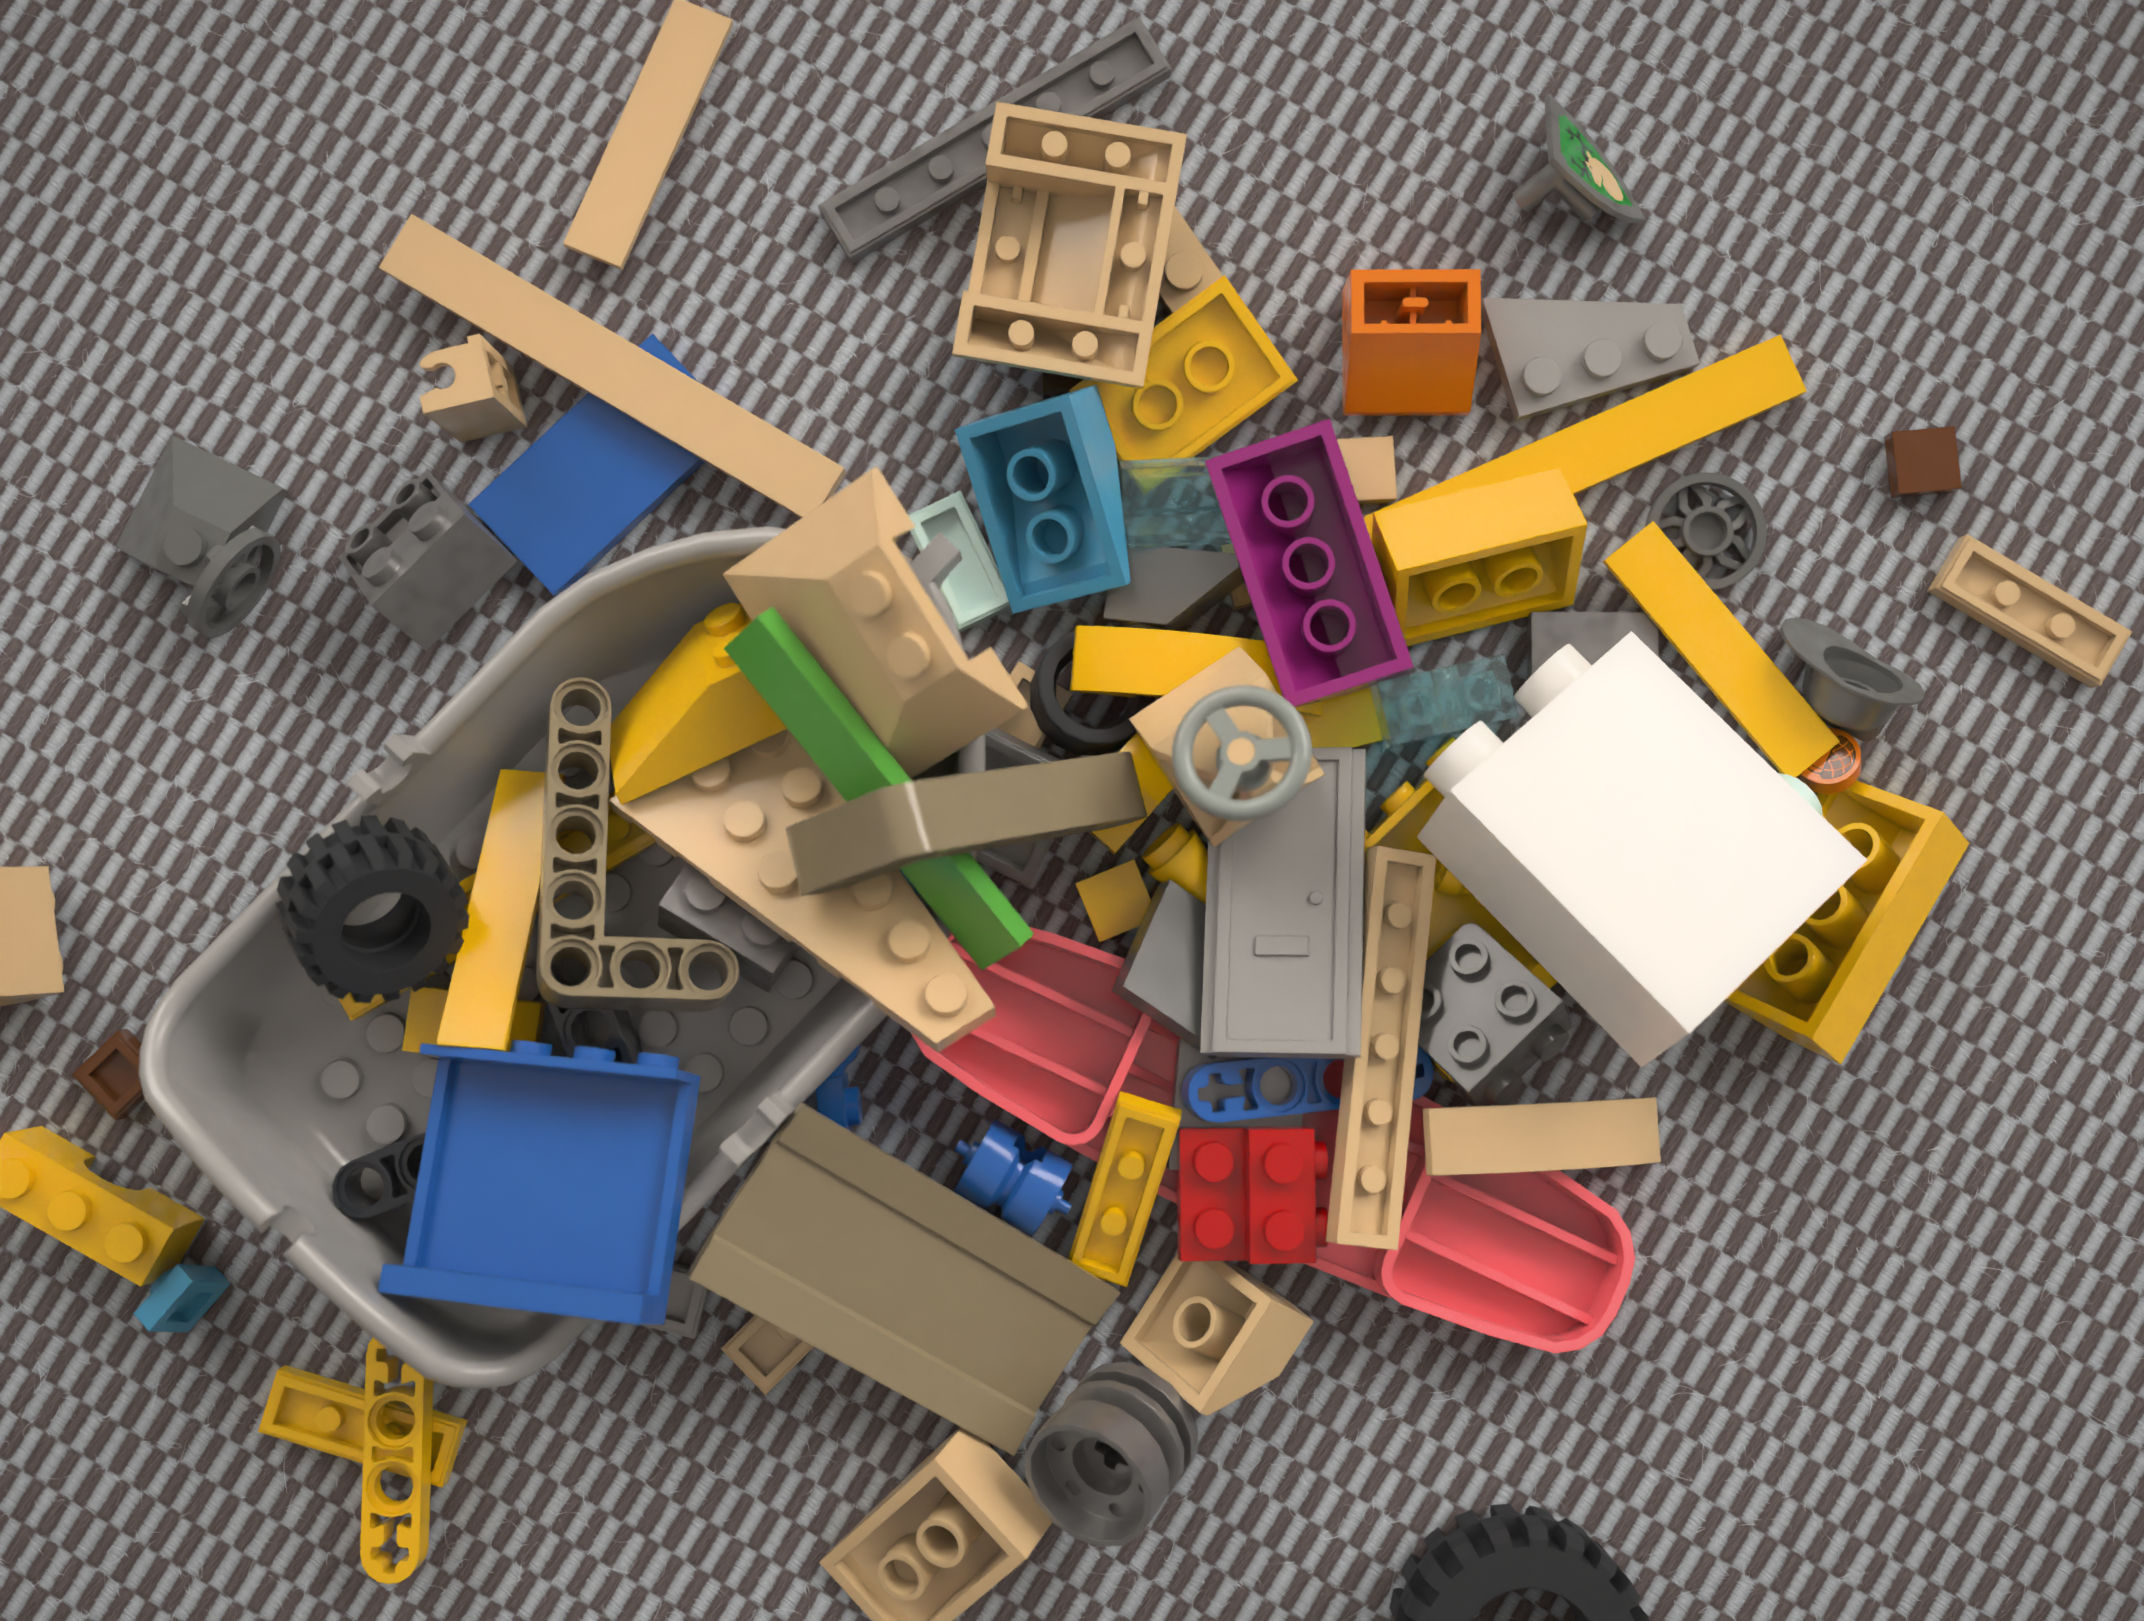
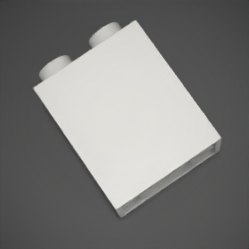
(1632, 842)

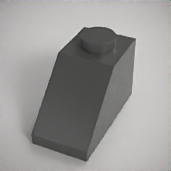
(1171, 587)

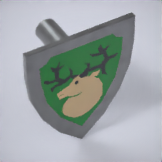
(1577, 173)

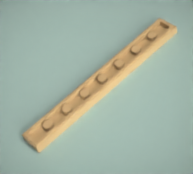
(611, 368)

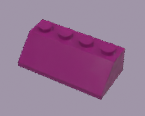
(1309, 565)

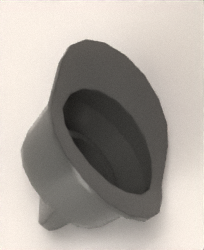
(1846, 682)

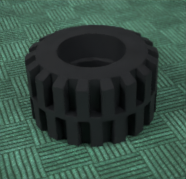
(391, 950)

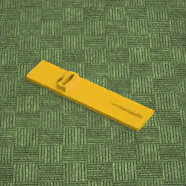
(1721, 651)
(500, 918)

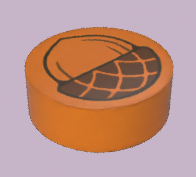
(1836, 768)

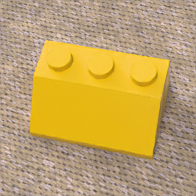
(1481, 554)

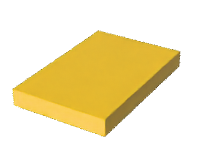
(1201, 379)

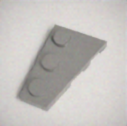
(1582, 350)

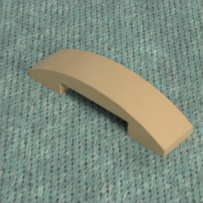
(1541, 1136)

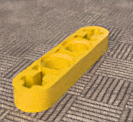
(386, 1450)

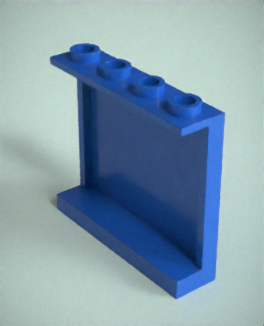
(550, 1182)

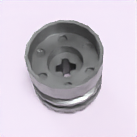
(1111, 1454)

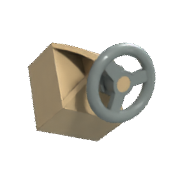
(1229, 745)

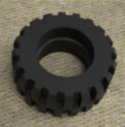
(1509, 1555)

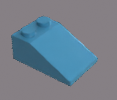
(1050, 498)

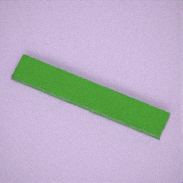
(861, 764)

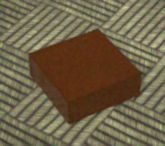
(1922, 462)
(113, 1074)

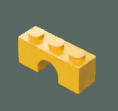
(119, 1227)

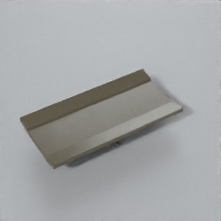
(901, 1278)

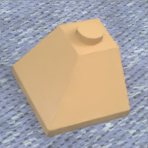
(1214, 1332)

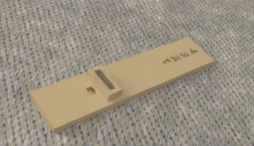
(648, 133)

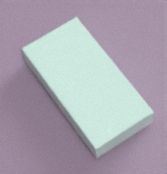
(975, 584)

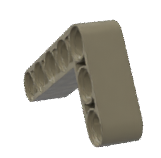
(961, 817)
(586, 876)

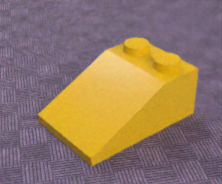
(689, 711)

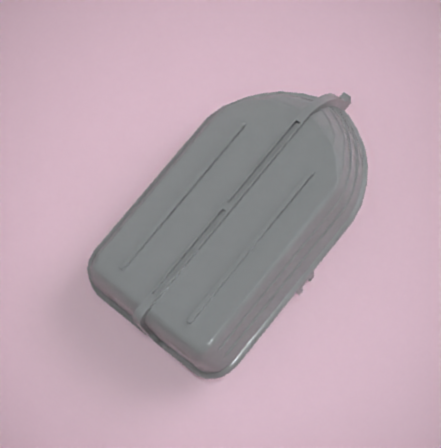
(284, 1089)

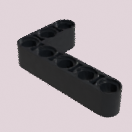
(401, 1161)

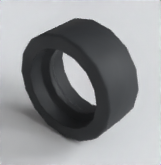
(1058, 725)

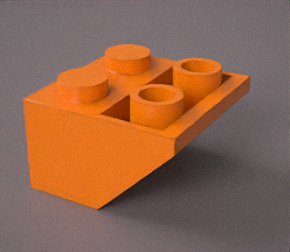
(1410, 341)

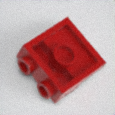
(1250, 1194)

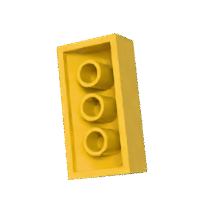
(1844, 955)

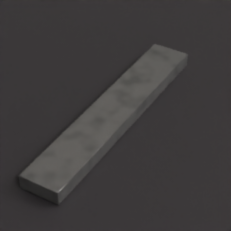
(955, 160)

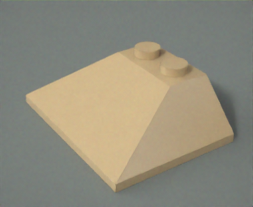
(1070, 245)
(875, 626)

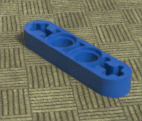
(1307, 1090)

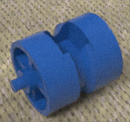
(1017, 1180)

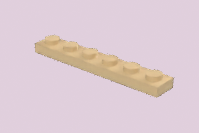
(1380, 1084)

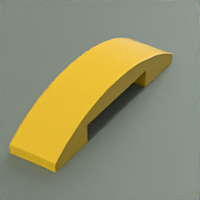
(1155, 661)

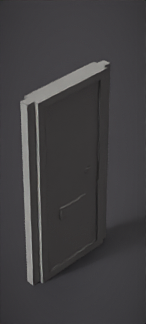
(1290, 924)

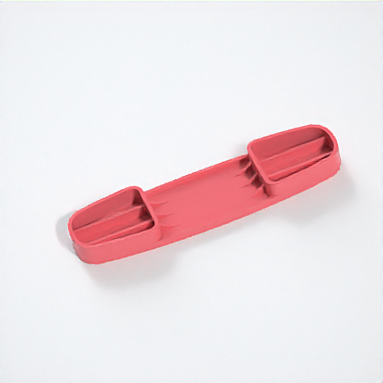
(1486, 1251)

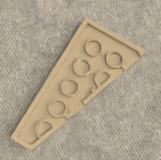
(872, 934)

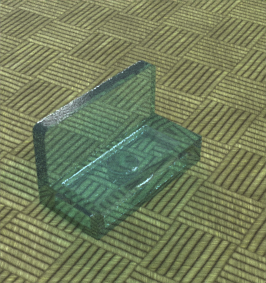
(1170, 503)

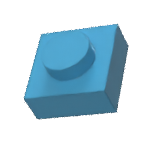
(181, 1298)

